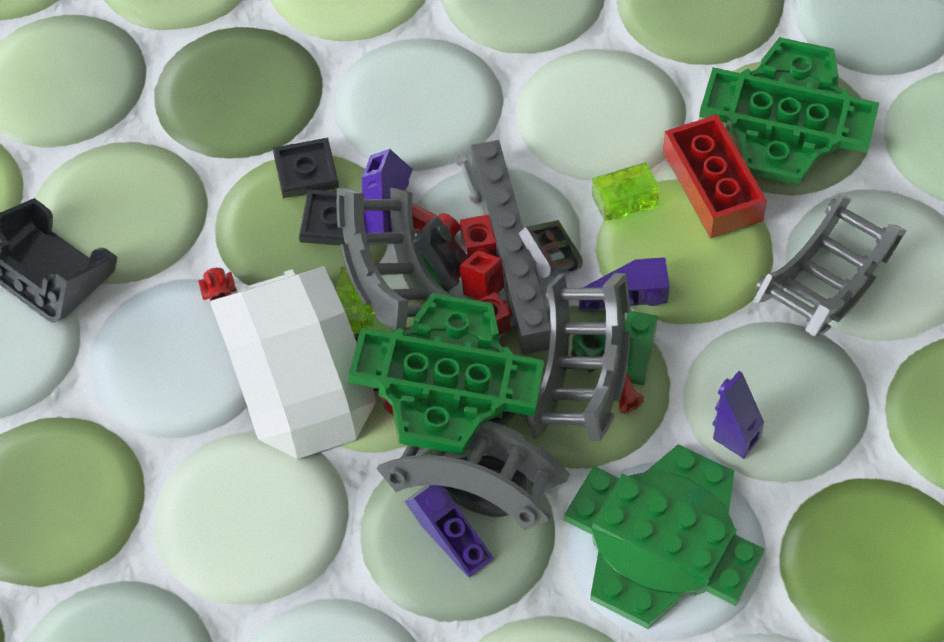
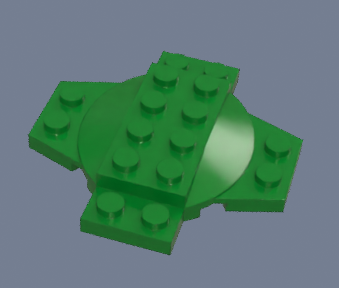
(789, 110)
(446, 373)
(663, 536)

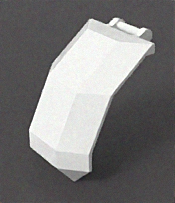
(295, 361)

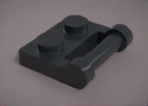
(548, 239)
(441, 252)

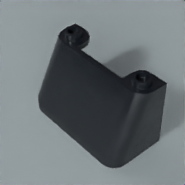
(44, 267)

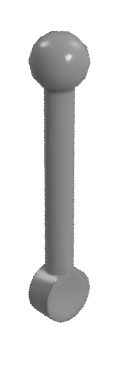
(461, 160)

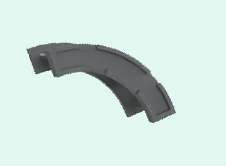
(849, 290)
(389, 304)
(613, 363)
(469, 476)

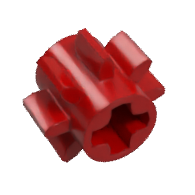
(216, 284)

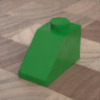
(642, 338)

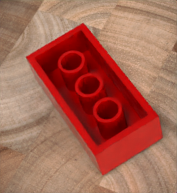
(714, 176)

